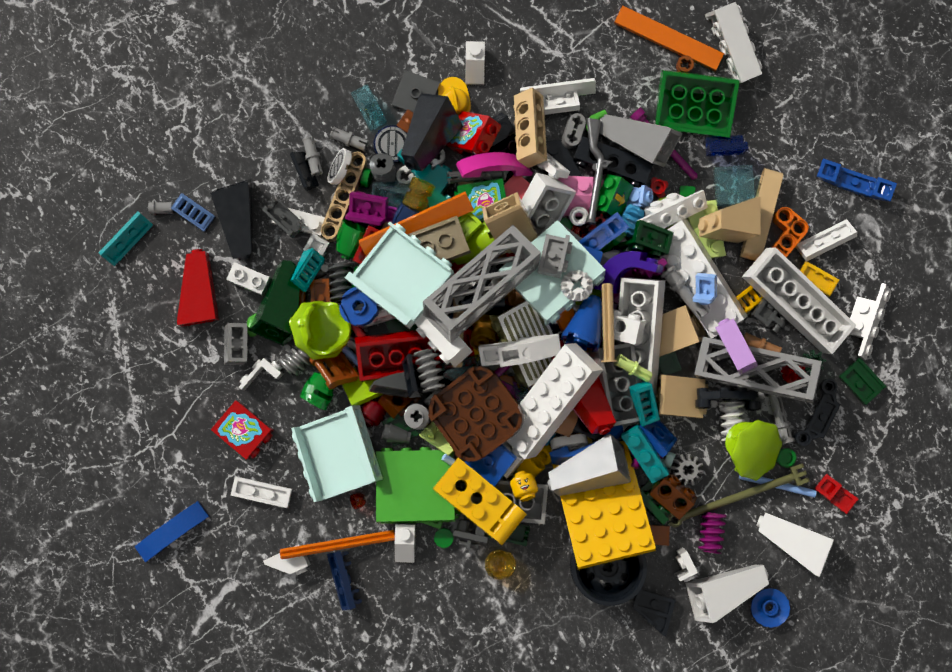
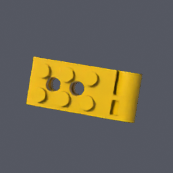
(494, 512)

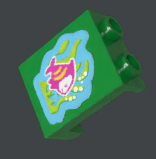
(482, 194)

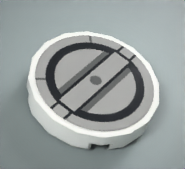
(338, 167)

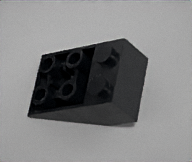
(505, 138)

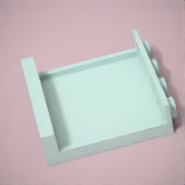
(400, 274)
(545, 291)
(336, 454)

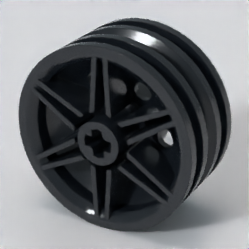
(621, 590)

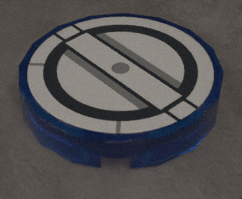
(390, 141)

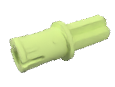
(633, 368)

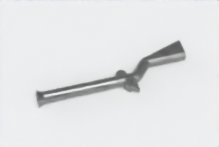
(593, 127)

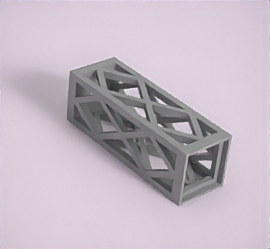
(511, 240)
(778, 359)

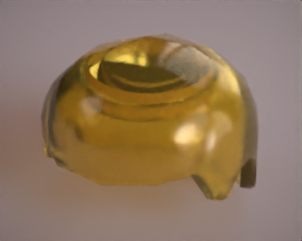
(500, 564)

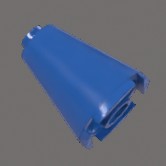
(586, 325)

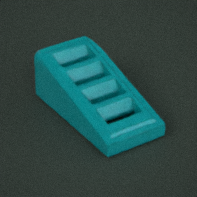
(312, 258)
(640, 391)

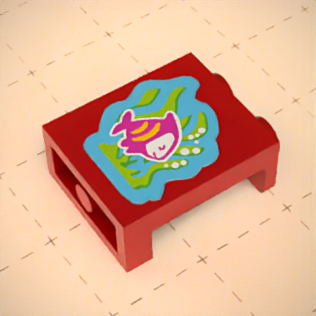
(476, 135)
(242, 430)

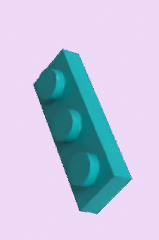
(125, 238)
(645, 454)

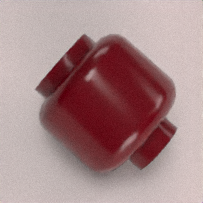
(372, 413)

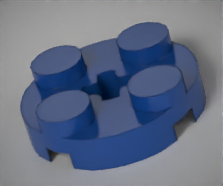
(358, 318)

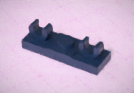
(342, 580)

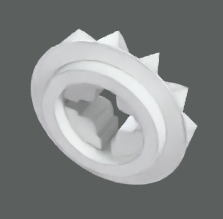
(577, 294)

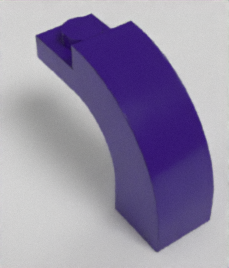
(622, 263)

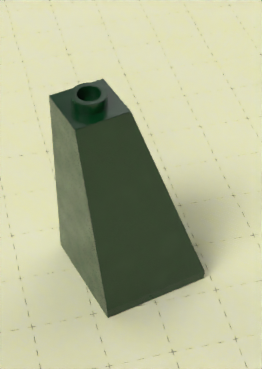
(278, 306)

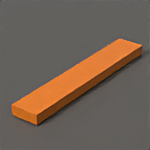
(668, 38)
(455, 206)

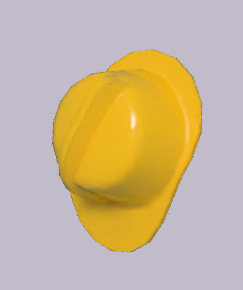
(457, 93)

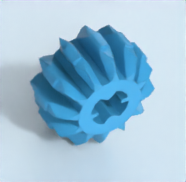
(631, 215)

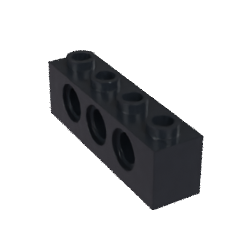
(641, 166)

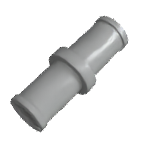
(349, 139)
(312, 156)

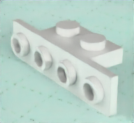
(564, 95)
(674, 209)
(867, 317)

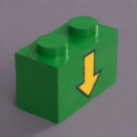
(613, 195)

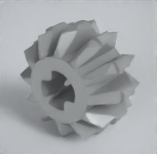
(687, 462)

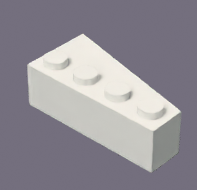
(735, 42)
(451, 352)

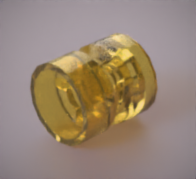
(418, 195)

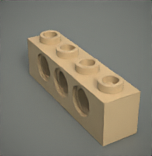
(530, 128)

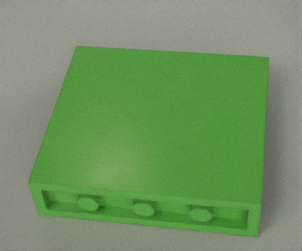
(408, 485)

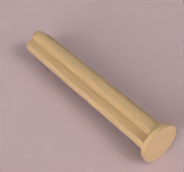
(608, 323)

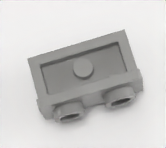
(554, 255)

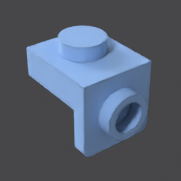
(705, 288)

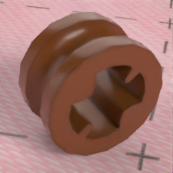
(686, 59)

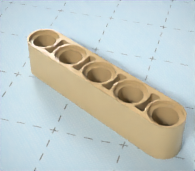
(768, 191)
(337, 204)

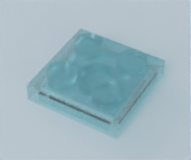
(733, 184)

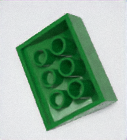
(696, 103)

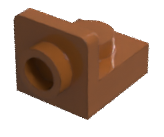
(405, 121)

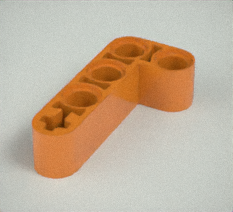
(788, 230)

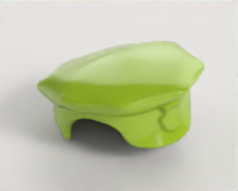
(320, 329)
(753, 448)

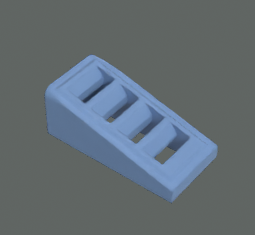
(179, 203)

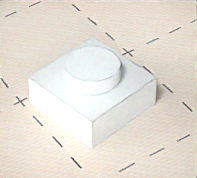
(316, 243)

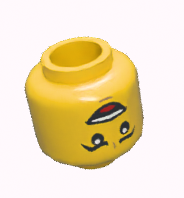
(524, 486)

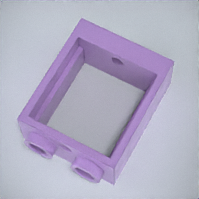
(736, 345)

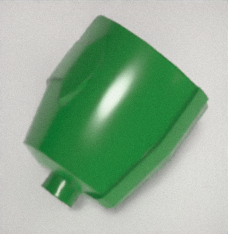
(348, 238)
(316, 391)

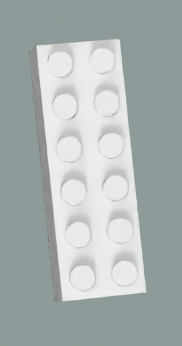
(692, 258)
(645, 299)
(799, 300)
(554, 398)

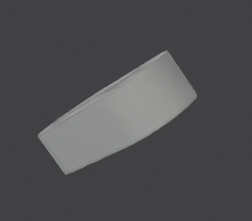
(569, 129)

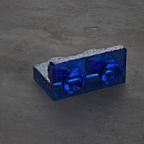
(725, 146)

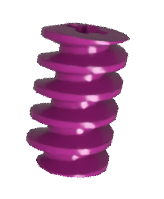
(712, 532)

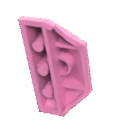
(583, 188)

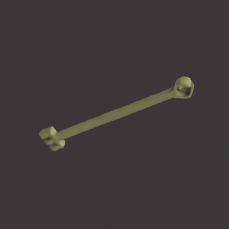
(794, 476)

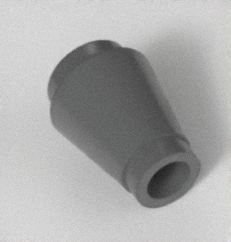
(395, 434)

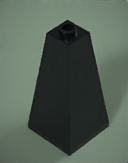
(430, 130)
(235, 215)

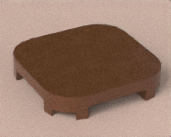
(476, 413)

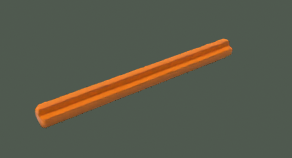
(337, 544)

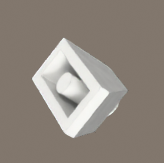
(474, 63)
(405, 542)
(289, 565)

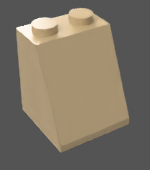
(506, 213)
(733, 222)
(680, 330)
(678, 395)

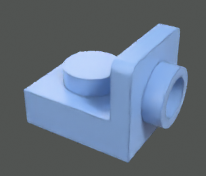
(641, 196)

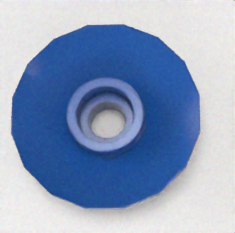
(779, 611)

